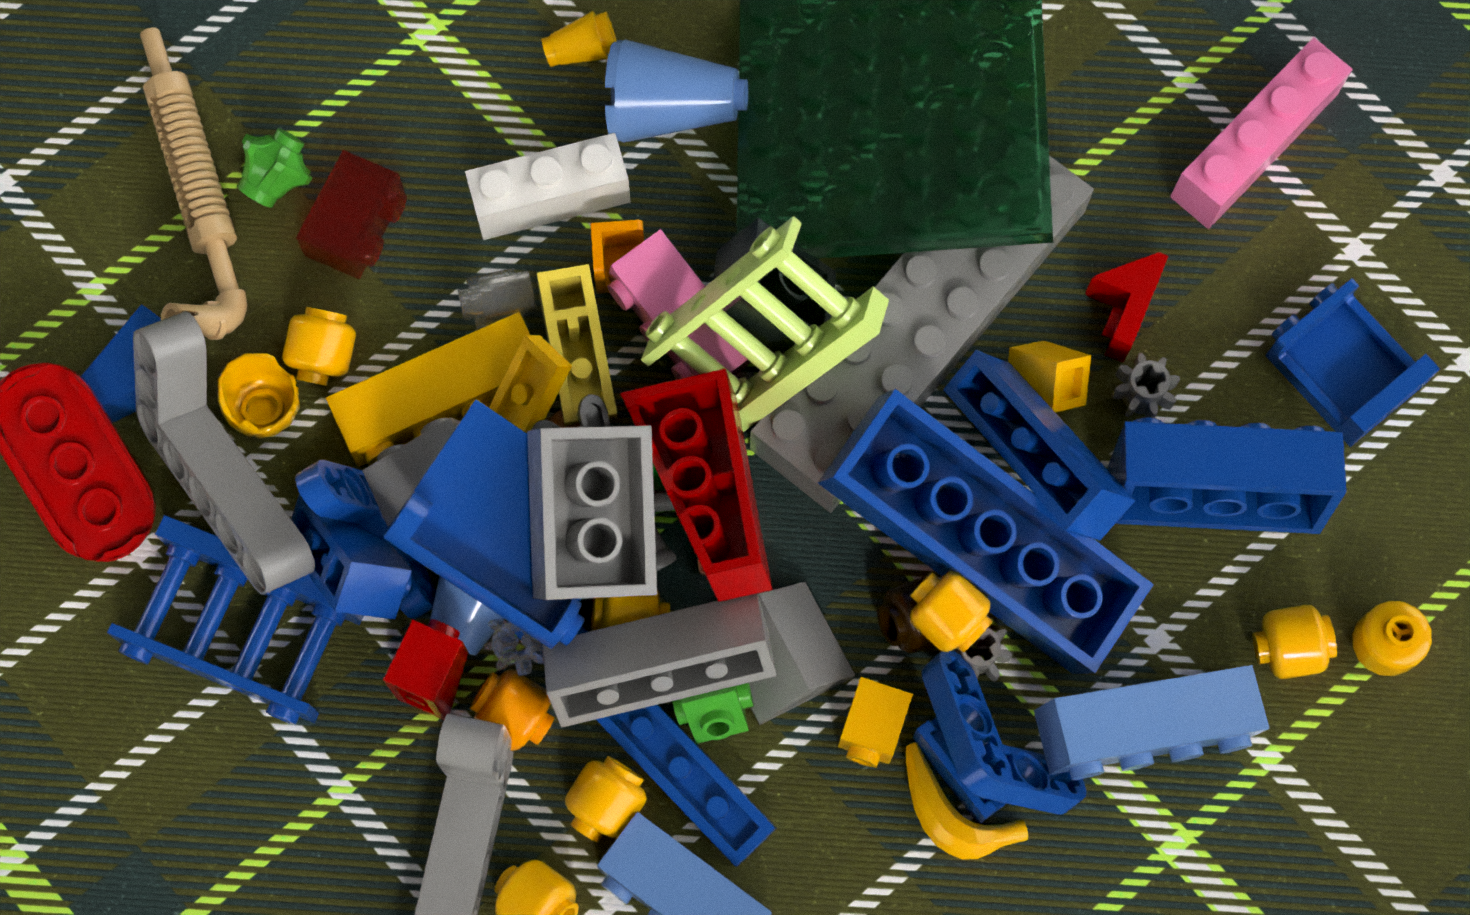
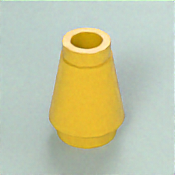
(580, 41)

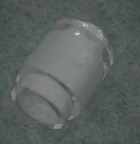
(496, 296)

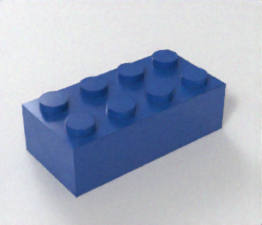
(1229, 475)

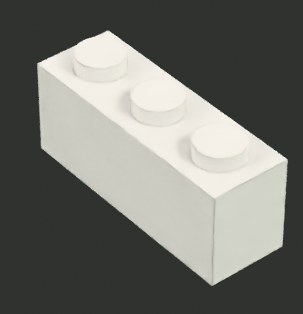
(549, 186)

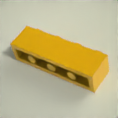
(432, 386)

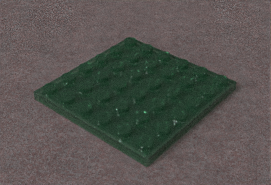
(895, 124)

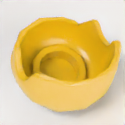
(257, 395)

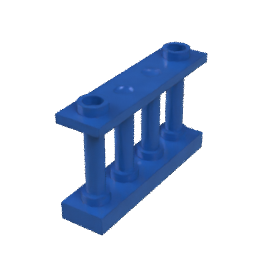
(185, 549)

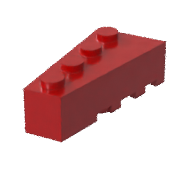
(707, 476)

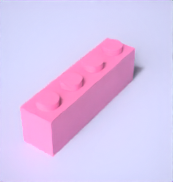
(1260, 133)

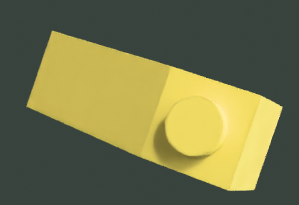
(577, 336)

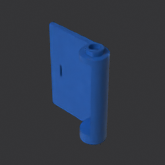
(474, 525)

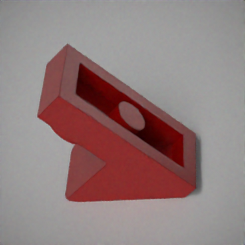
(1129, 293)

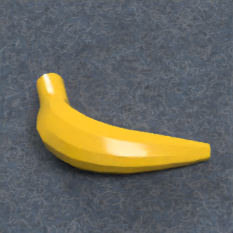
(945, 824)

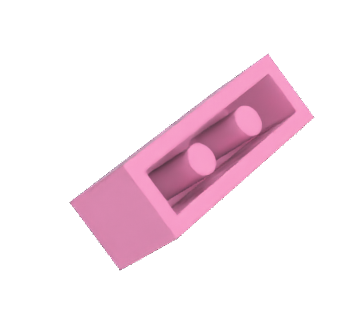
(660, 280)

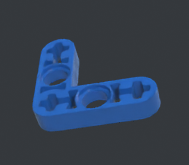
(345, 495)
(977, 751)

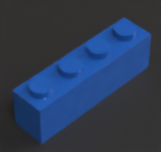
(1039, 446)

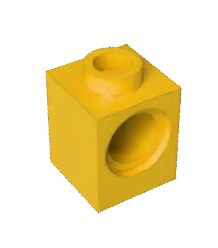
(874, 723)

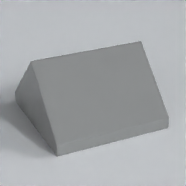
(803, 653)

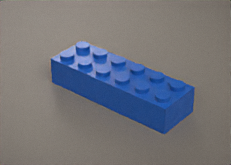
(979, 521)

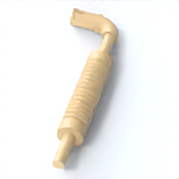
(196, 189)

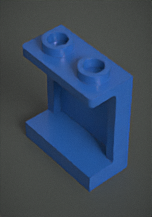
(1347, 363)

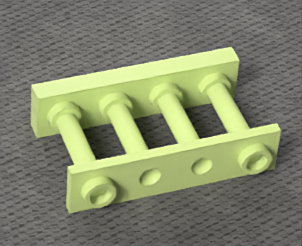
(780, 374)

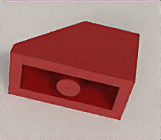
(428, 667)

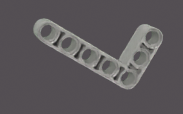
(205, 459)
(477, 768)

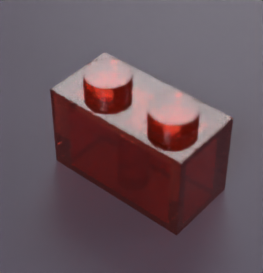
(352, 215)

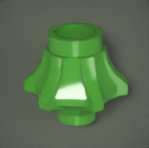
(272, 167)

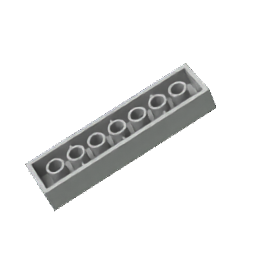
(932, 319)

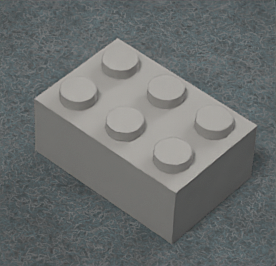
(592, 512)

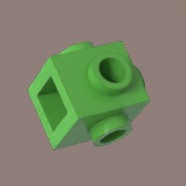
(715, 713)

